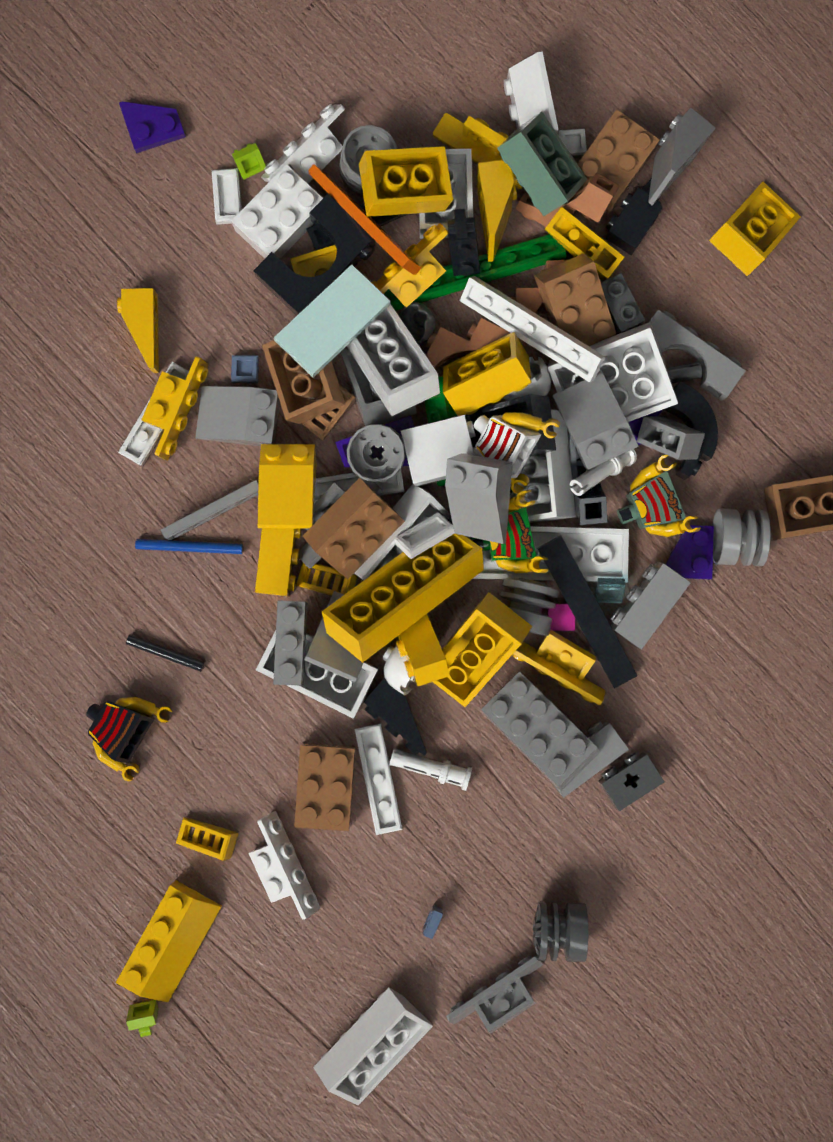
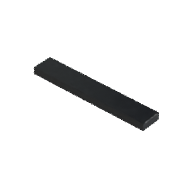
(587, 611)

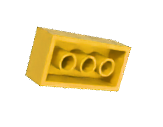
(481, 648)

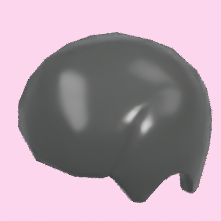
(419, 321)

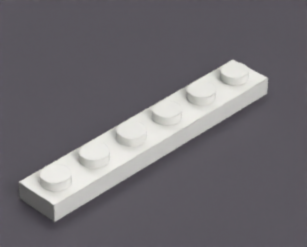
(532, 329)

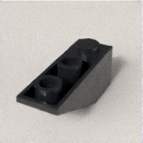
(396, 712)

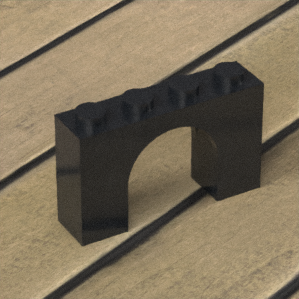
(351, 244)

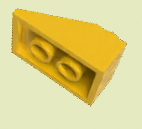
(495, 195)
(755, 229)
(286, 485)

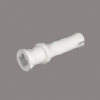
(600, 472)
(444, 772)

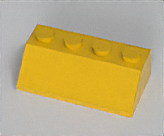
(169, 943)

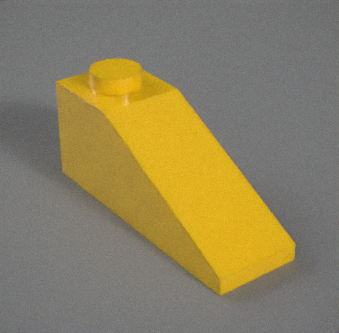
(581, 240)
(140, 314)

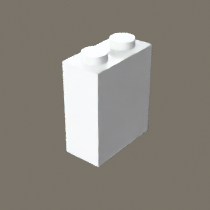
(433, 443)

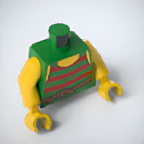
(518, 552)

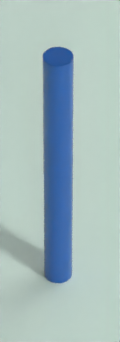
(189, 546)

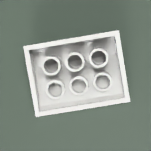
(632, 370)

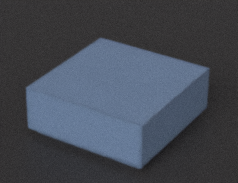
(245, 369)
(432, 921)

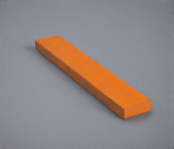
(366, 223)

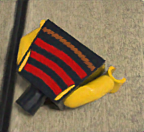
(120, 729)

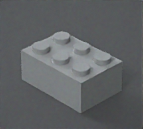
(648, 603)

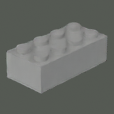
(540, 731)

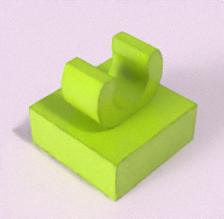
(249, 160)
(142, 1017)

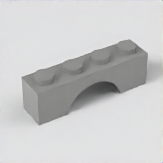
(718, 371)

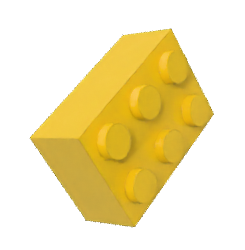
(405, 181)
(486, 375)

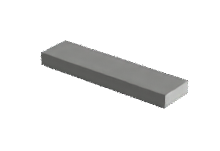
(211, 511)

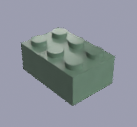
(542, 164)

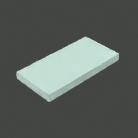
(332, 321)

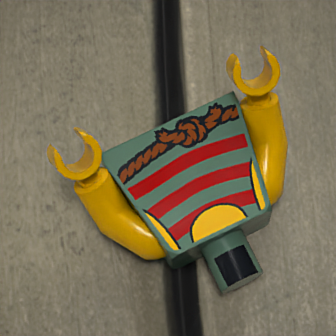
(655, 503)

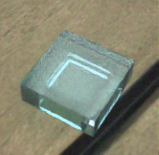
(610, 590)

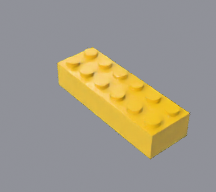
(401, 595)

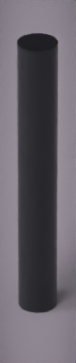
(165, 653)

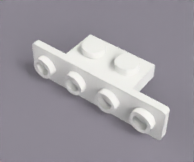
(315, 147)
(281, 869)

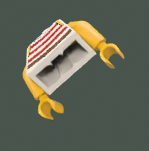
(512, 439)

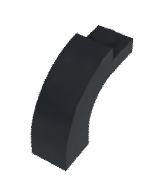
(696, 414)
(592, 505)

